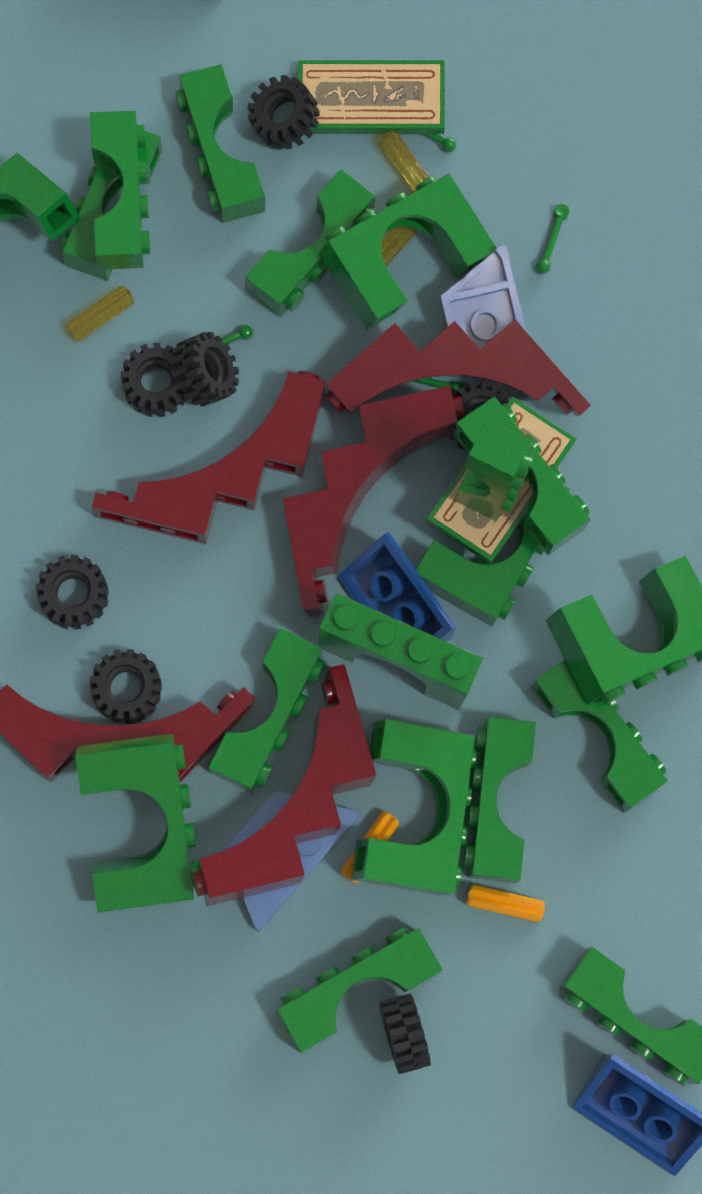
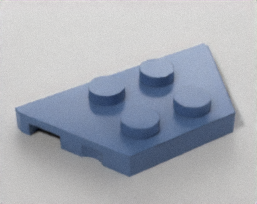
(484, 299)
(265, 905)

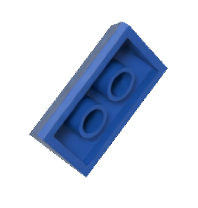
(391, 585)
(641, 1113)

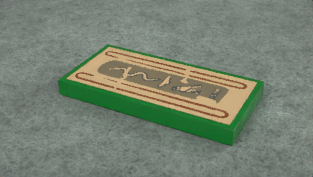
(376, 95)
(479, 533)

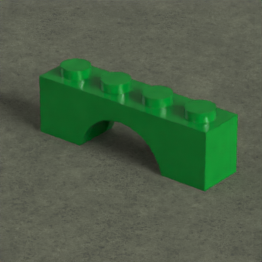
(234, 183)
(119, 232)
(79, 244)
(282, 277)
(494, 471)
(555, 512)
(245, 755)
(630, 770)
(495, 849)
(403, 962)
(598, 986)

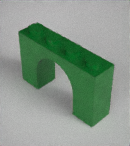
(34, 198)
(436, 211)
(477, 587)
(441, 666)
(607, 666)
(445, 764)
(151, 768)

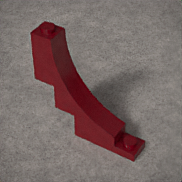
(507, 359)
(187, 503)
(321, 518)
(52, 740)
(336, 765)

